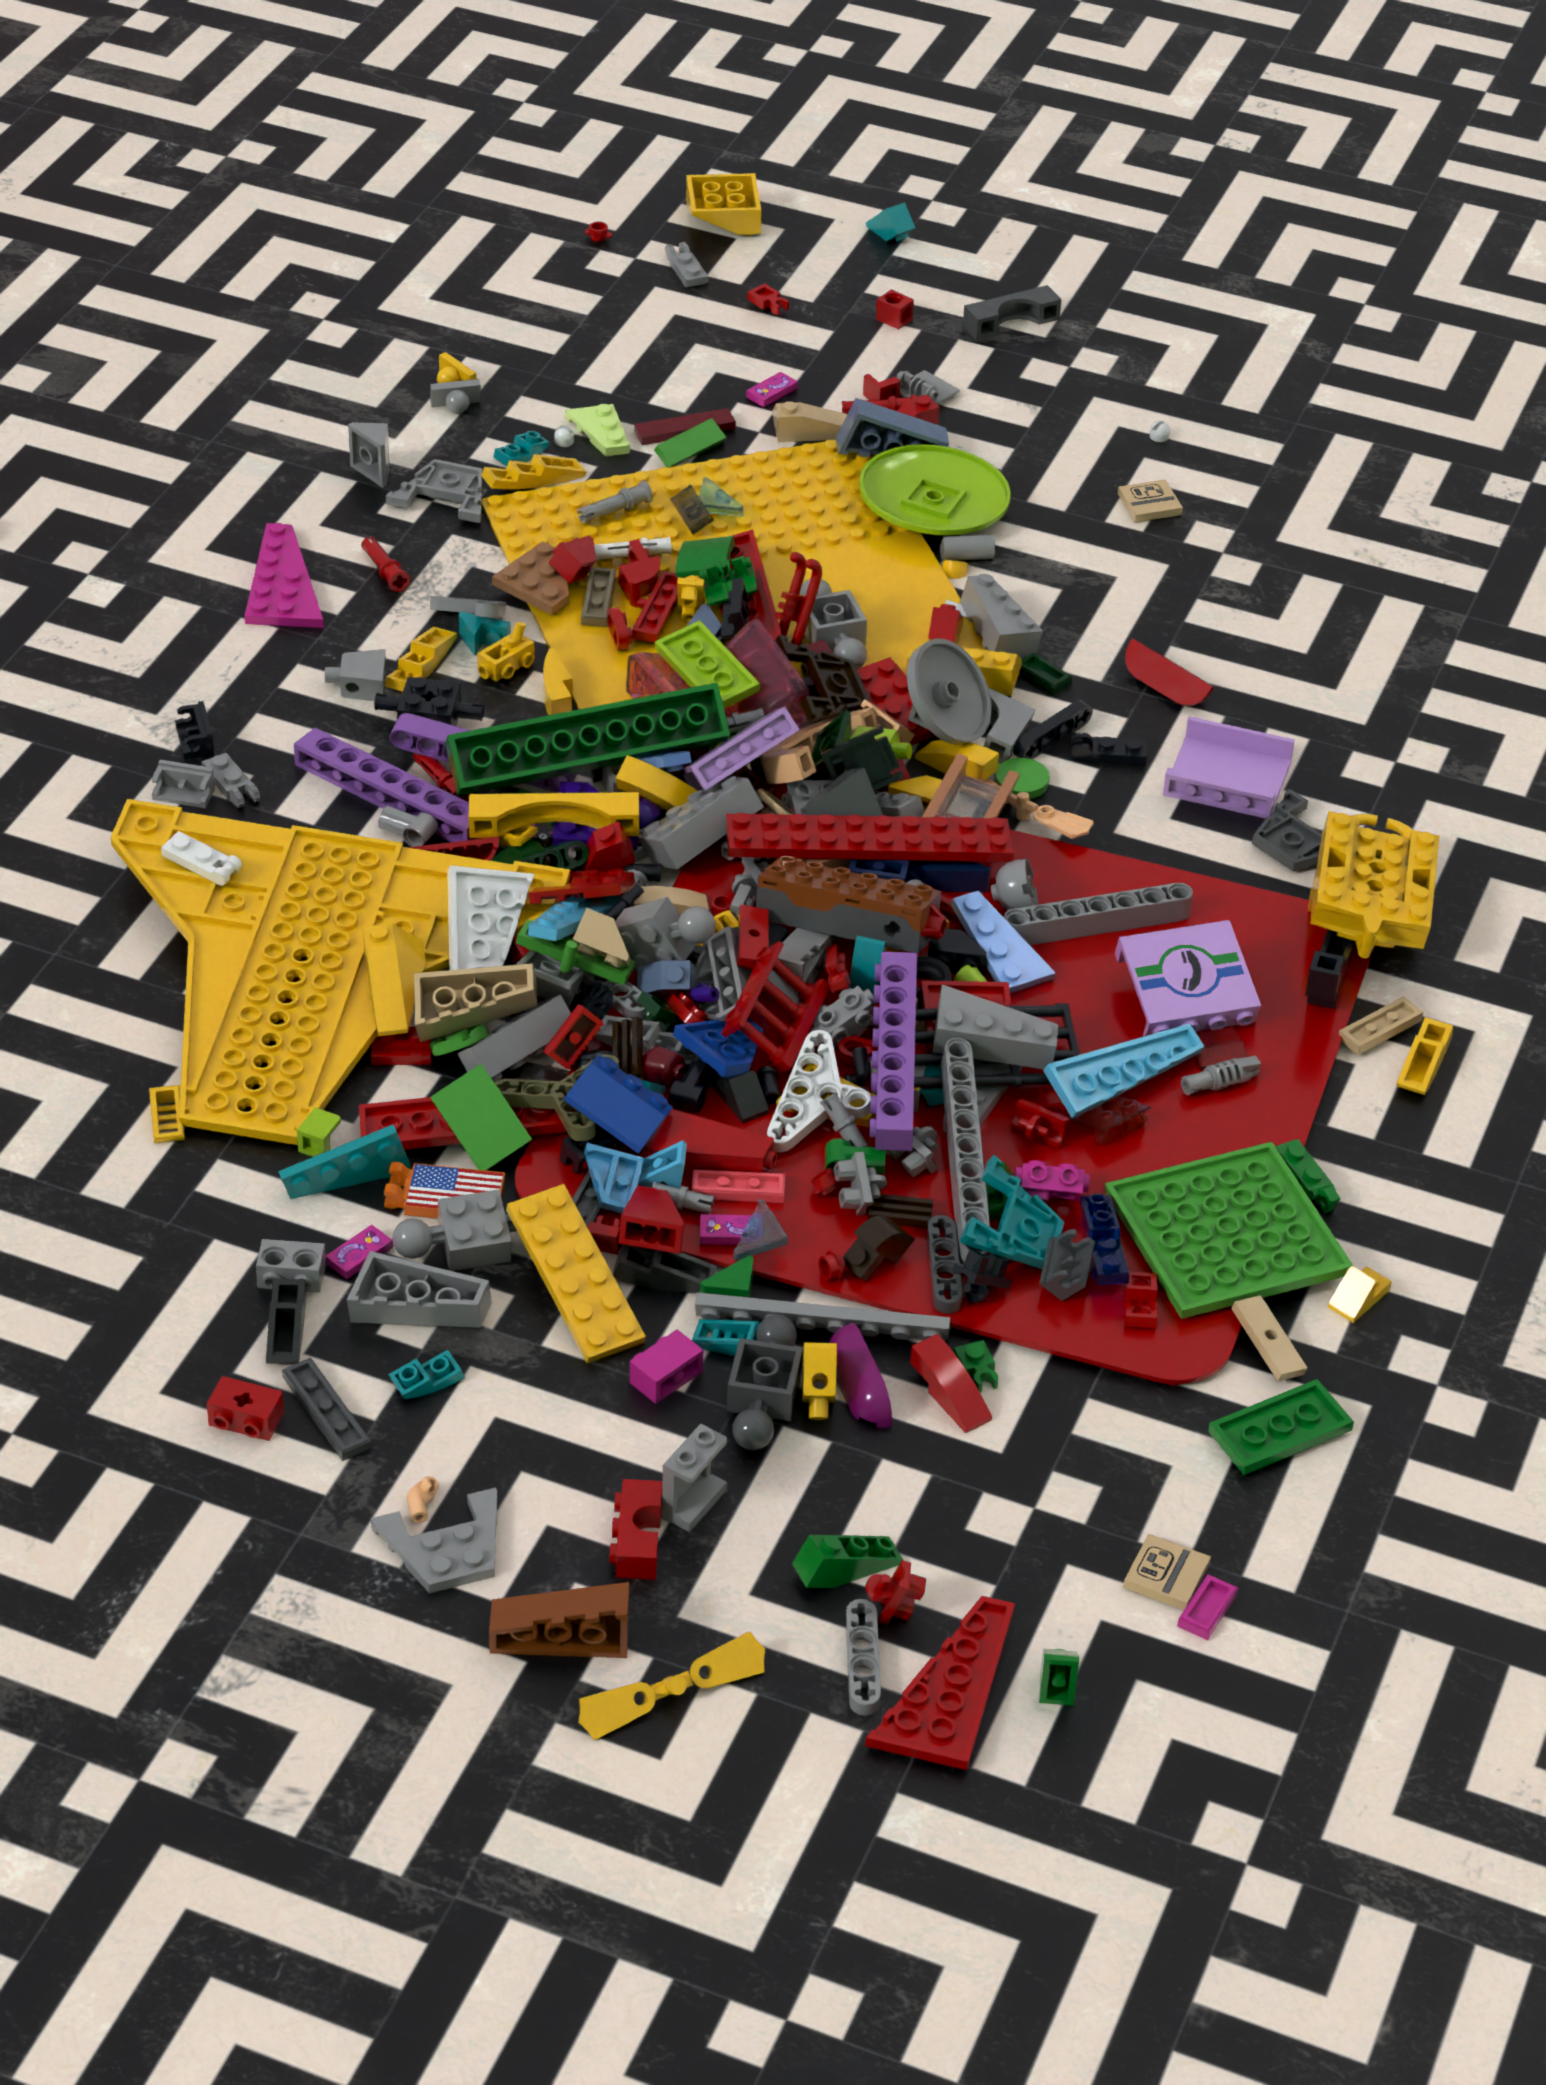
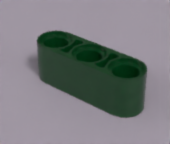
(558, 855)

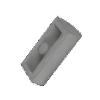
(967, 547)

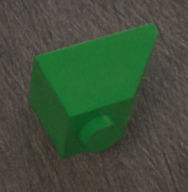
(1058, 1676)

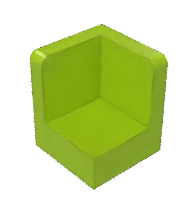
(315, 1132)

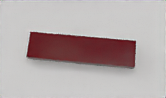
(668, 428)

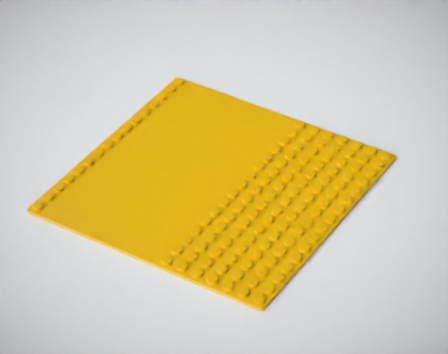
(792, 500)

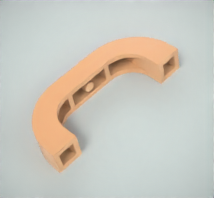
(792, 757)

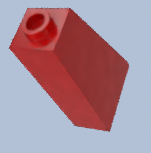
(715, 1144)

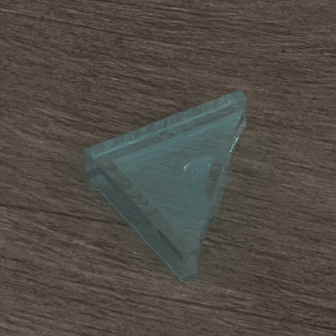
(718, 500)
(760, 1233)

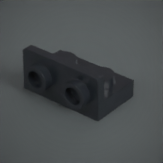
(736, 610)

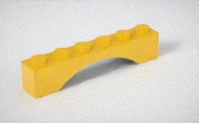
(499, 813)

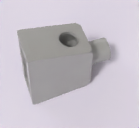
(360, 674)

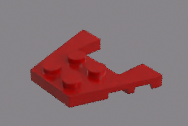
(587, 884)

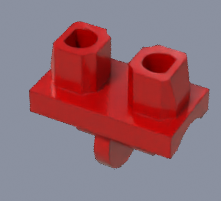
(1040, 1123)
(897, 1592)

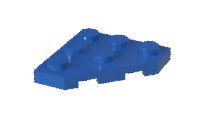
(726, 1055)

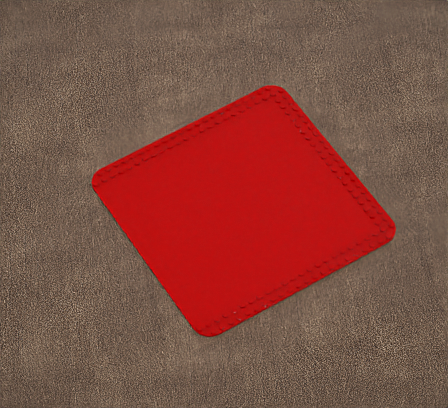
(1289, 1038)

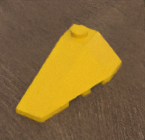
(391, 963)

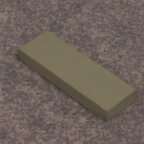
(598, 596)

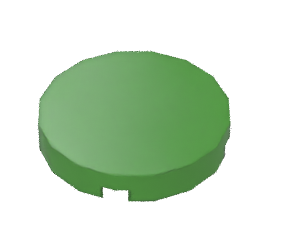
(1032, 779)
(458, 1039)

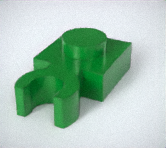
(978, 1363)

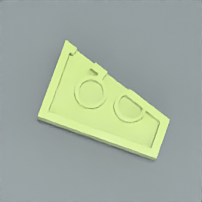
(602, 427)

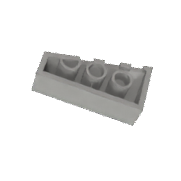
(516, 1039)

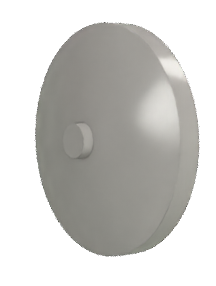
(949, 691)

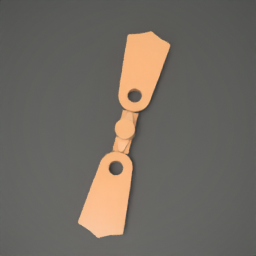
(1064, 823)

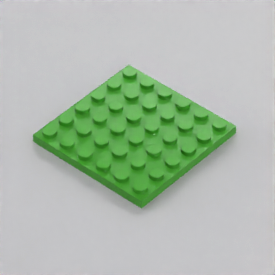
(1227, 1229)

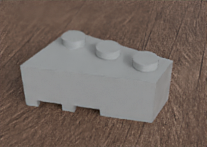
(804, 955)

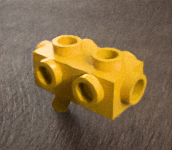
(506, 655)

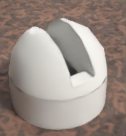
(1159, 431)
(564, 436)

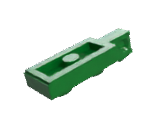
(1309, 1174)

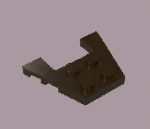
(834, 680)

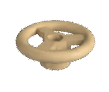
(774, 804)

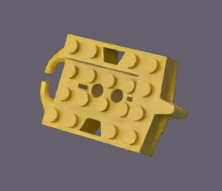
(1365, 885)

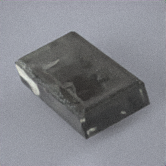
(692, 509)

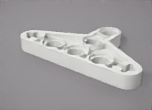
(818, 1082)

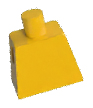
(819, 1365)

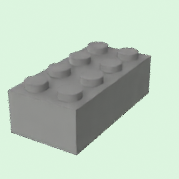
(698, 822)

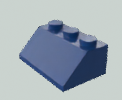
(618, 1102)

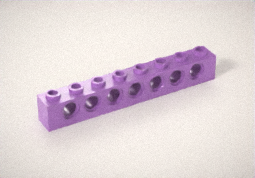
(381, 782)
(895, 1051)

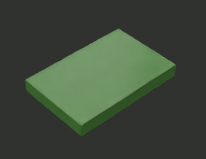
(481, 1118)

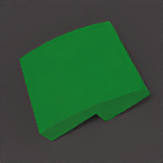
(702, 553)

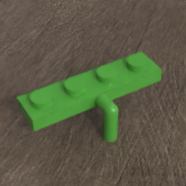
(566, 952)

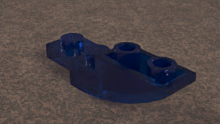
(1102, 1226)

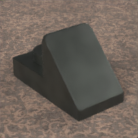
(742, 1095)

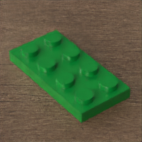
(1280, 1426)

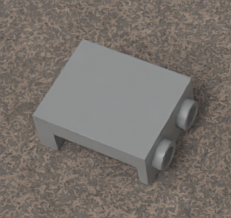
(688, 1484)

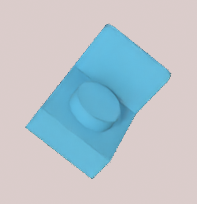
(664, 1166)

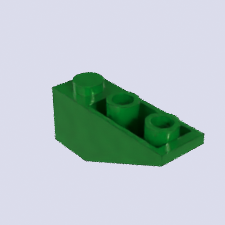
(840, 1559)

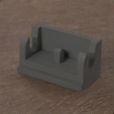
(1066, 1265)

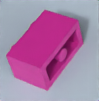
(666, 1366)

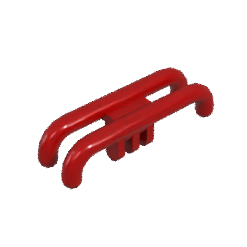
(797, 606)

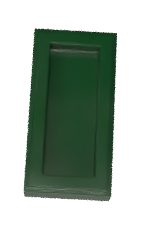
(1044, 674)

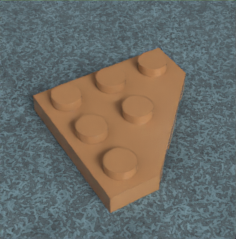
(535, 580)

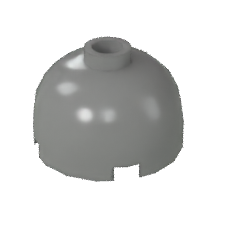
(1015, 885)

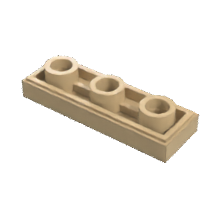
(1269, 1338)

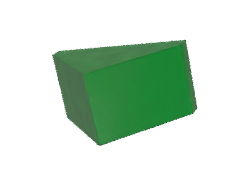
(731, 1281)

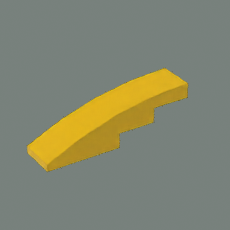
(539, 473)
(423, 658)

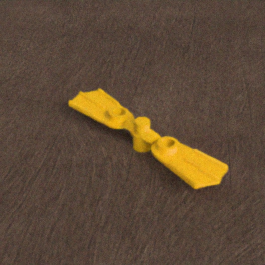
(616, 1707)

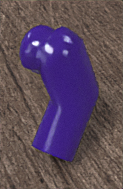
(704, 994)

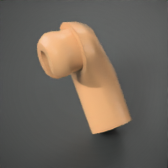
(420, 1496)

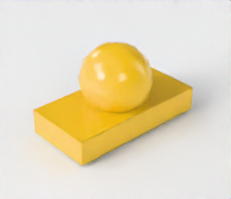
(453, 370)

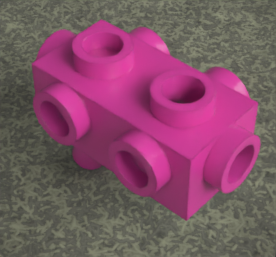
(1053, 1182)

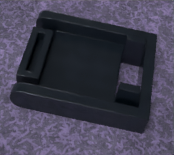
(866, 753)

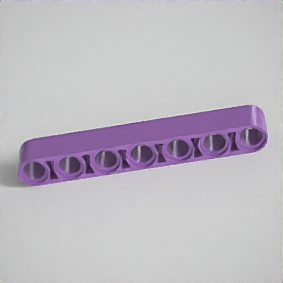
(429, 738)

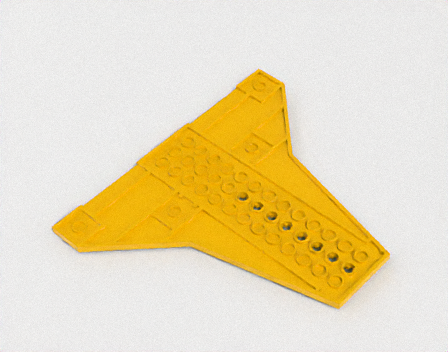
(289, 901)

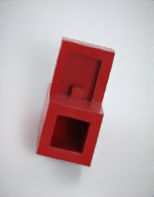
(641, 567)

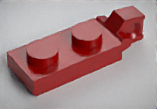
(837, 969)

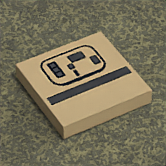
(1150, 500)
(1167, 1572)

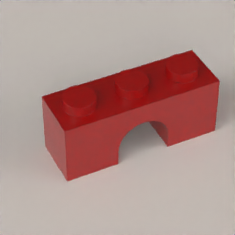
(636, 1549)

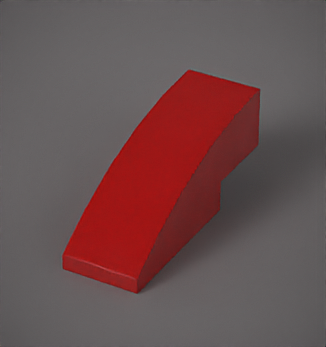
(950, 1383)

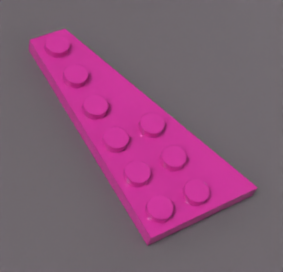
(281, 583)

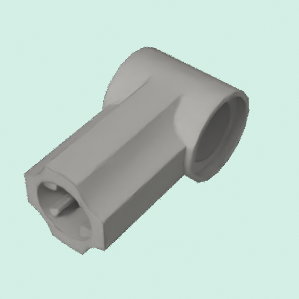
(414, 829)

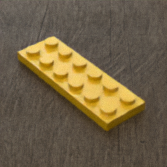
(575, 1273)

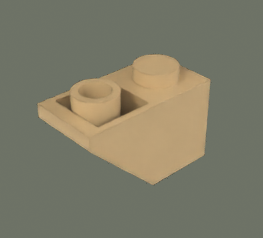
(600, 935)

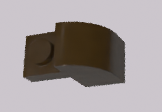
(876, 1239)

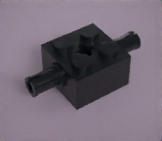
(432, 700)

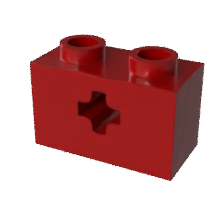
(245, 1408)

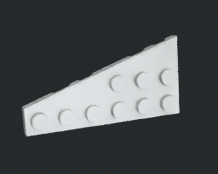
(483, 914)

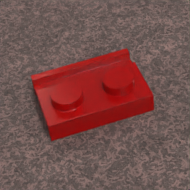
(401, 1049)

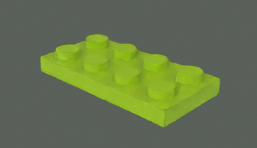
(704, 660)

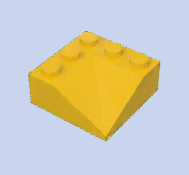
(725, 201)

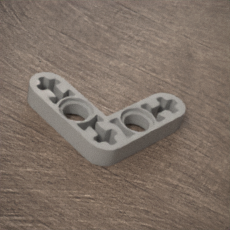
(480, 608)

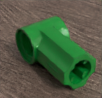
(841, 1150)

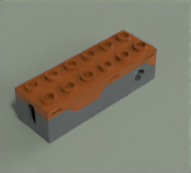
(850, 904)

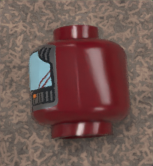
(663, 1065)

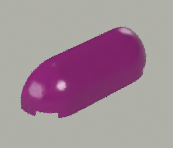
(860, 1378)

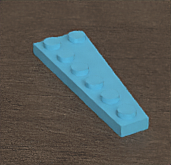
(565, 916)
(1110, 1071)

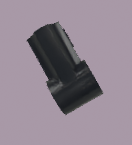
(691, 1090)

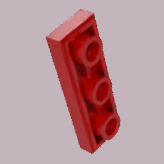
(752, 934)

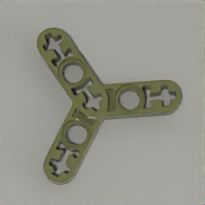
(550, 1096)

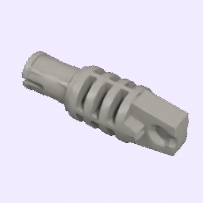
(1222, 1075)

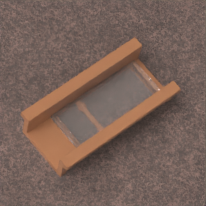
(968, 796)

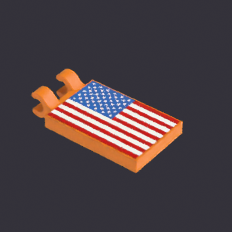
(429, 1183)

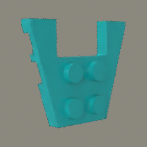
(1024, 1224)

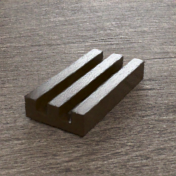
(622, 1046)
(903, 1210)

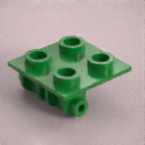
(718, 585)

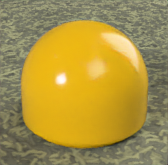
(955, 569)

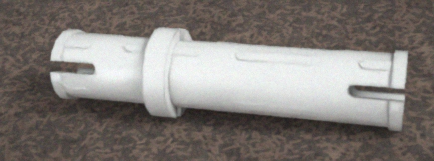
(620, 549)

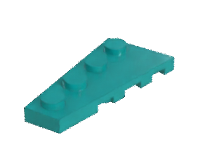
(346, 1165)

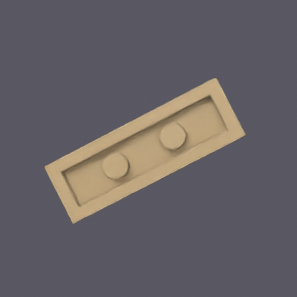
(1380, 1025)

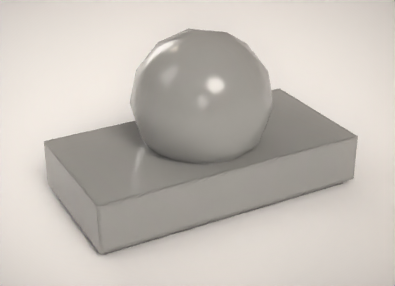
(455, 394)

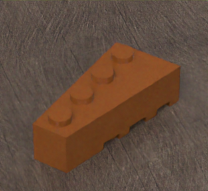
(563, 1623)

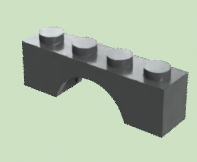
(1035, 305)

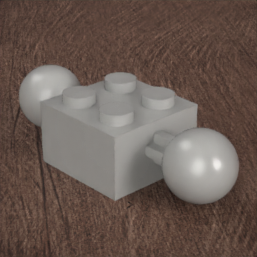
(838, 622)
(659, 933)
(470, 1228)

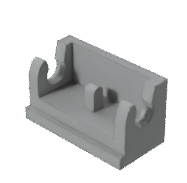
(183, 783)

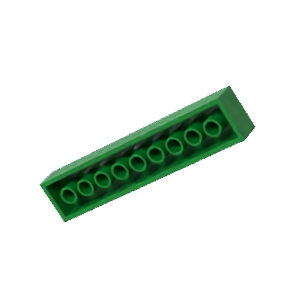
(586, 739)

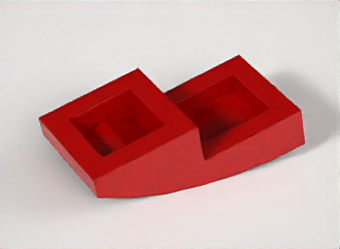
(1140, 1300)

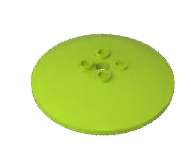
(934, 489)

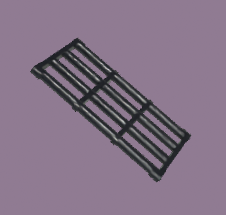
(1015, 1078)

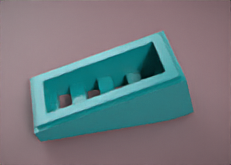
(730, 1329)

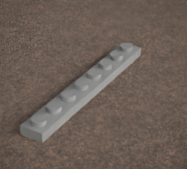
(809, 1316)

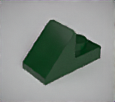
(659, 1011)

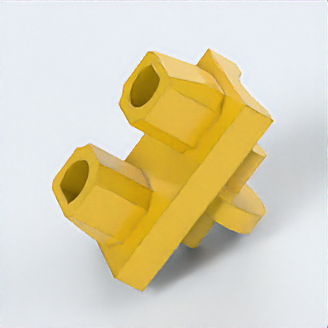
(690, 596)

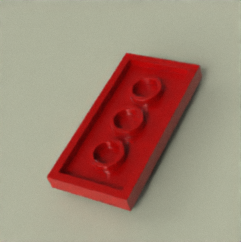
(889, 691)

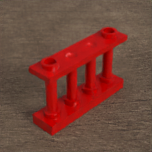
(800, 1014)

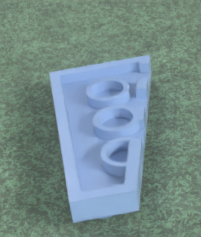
(1008, 954)

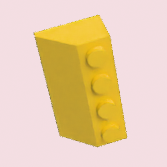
(998, 668)

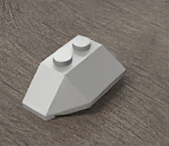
(719, 969)

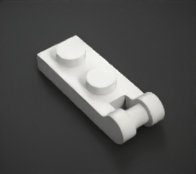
(201, 858)

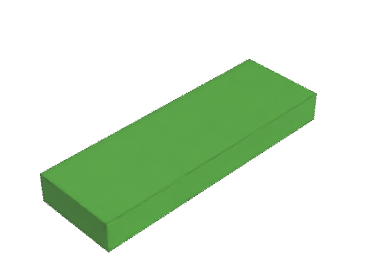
(690, 443)

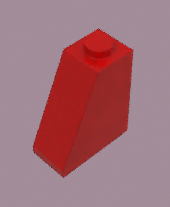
(651, 1221)

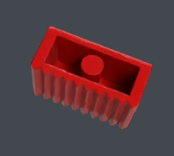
(573, 1036)

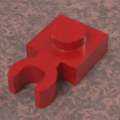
(766, 296)

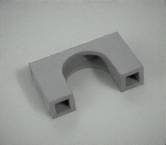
(1008, 723)

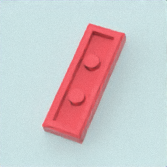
(740, 1185)

